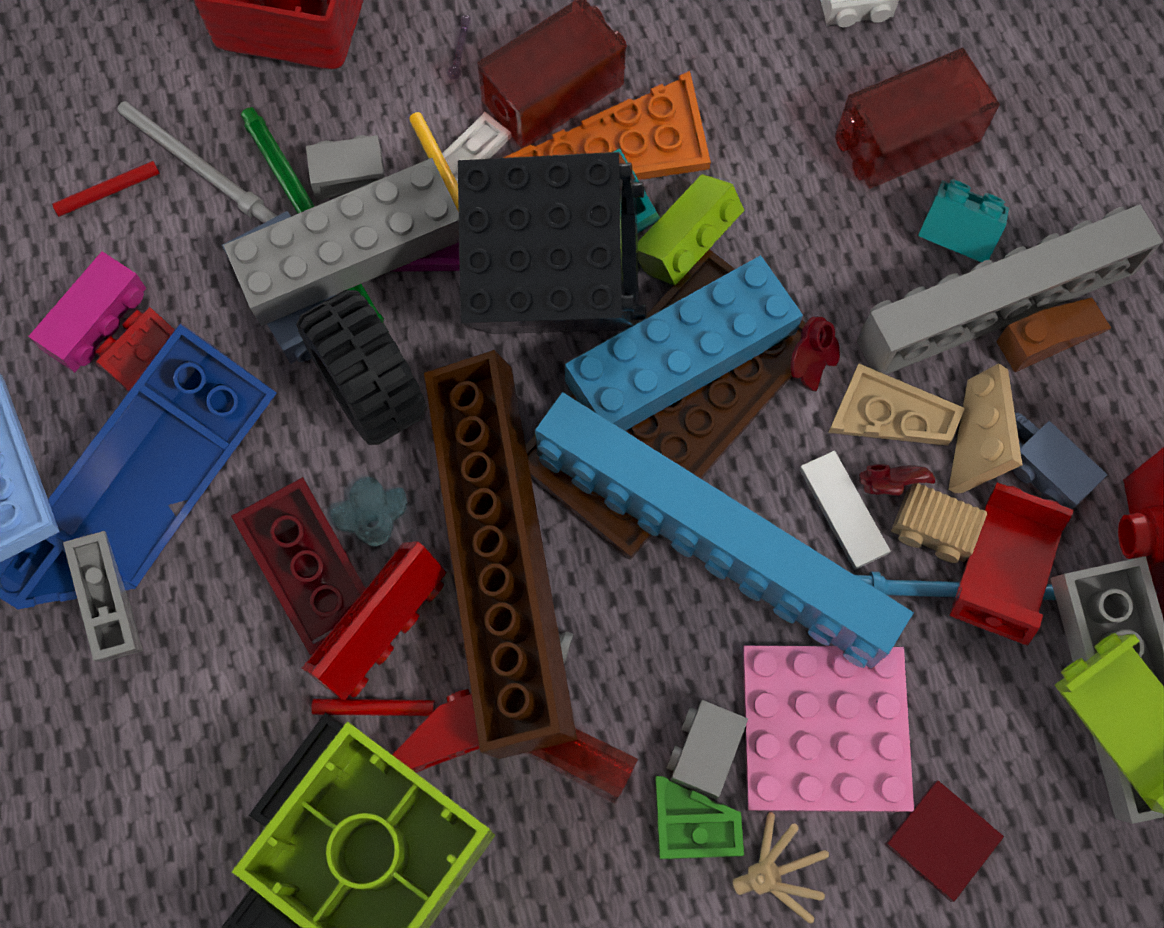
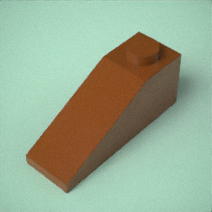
(1051, 332)

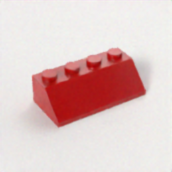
(375, 620)

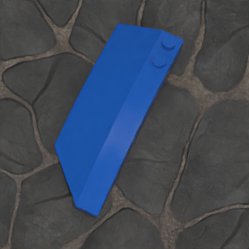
(149, 454)

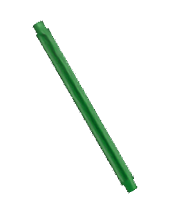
(284, 173)

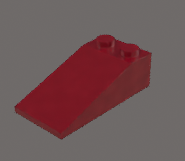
(301, 559)

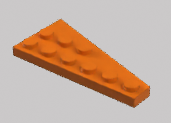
(655, 133)

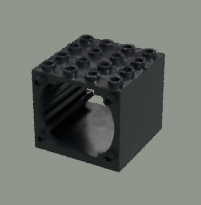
(549, 244)

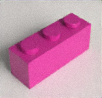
(88, 312)

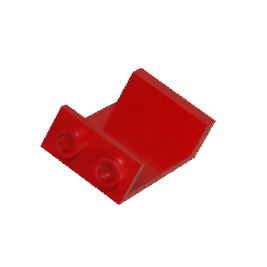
(1011, 564)

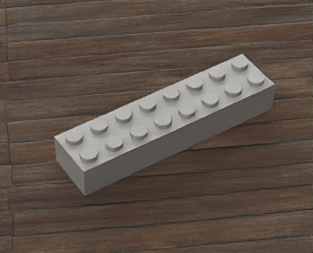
(1007, 289)

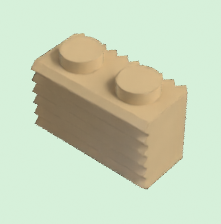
(938, 523)

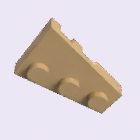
(894, 410)
(987, 432)

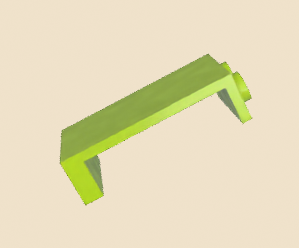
(1123, 711)

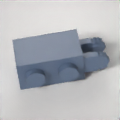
(1055, 464)

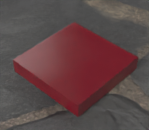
(944, 840)

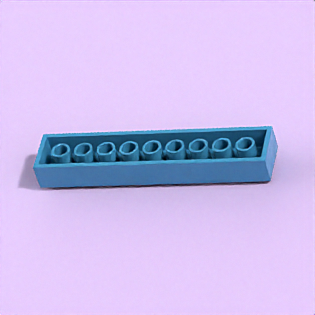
(720, 533)

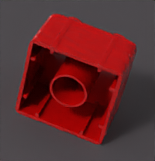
(285, 30)

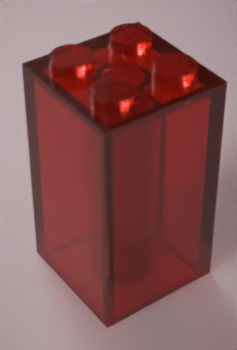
(552, 72)
(915, 118)

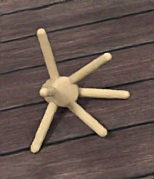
(766, 876)

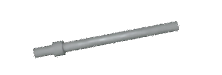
(247, 201)

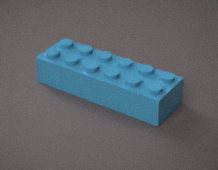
(684, 346)

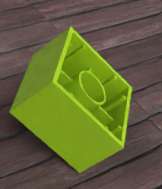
(363, 843)

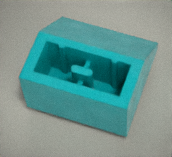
(965, 220)

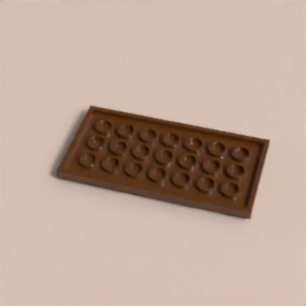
(688, 431)

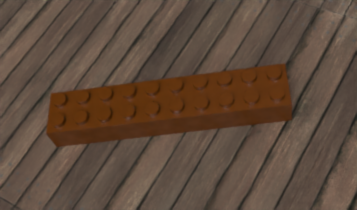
(498, 559)

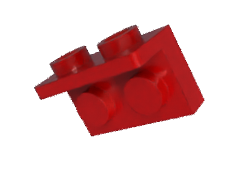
(135, 348)

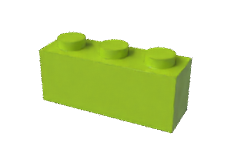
(689, 229)

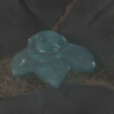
(369, 504)

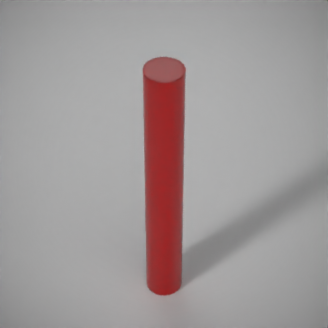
(105, 188)
(373, 707)

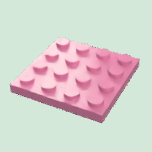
(825, 731)

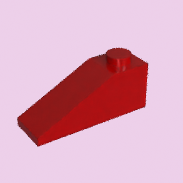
(443, 735)

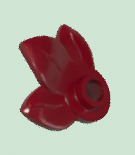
(815, 351)
(883, 480)

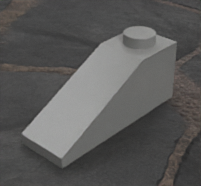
(102, 598)

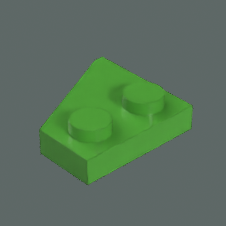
(695, 825)

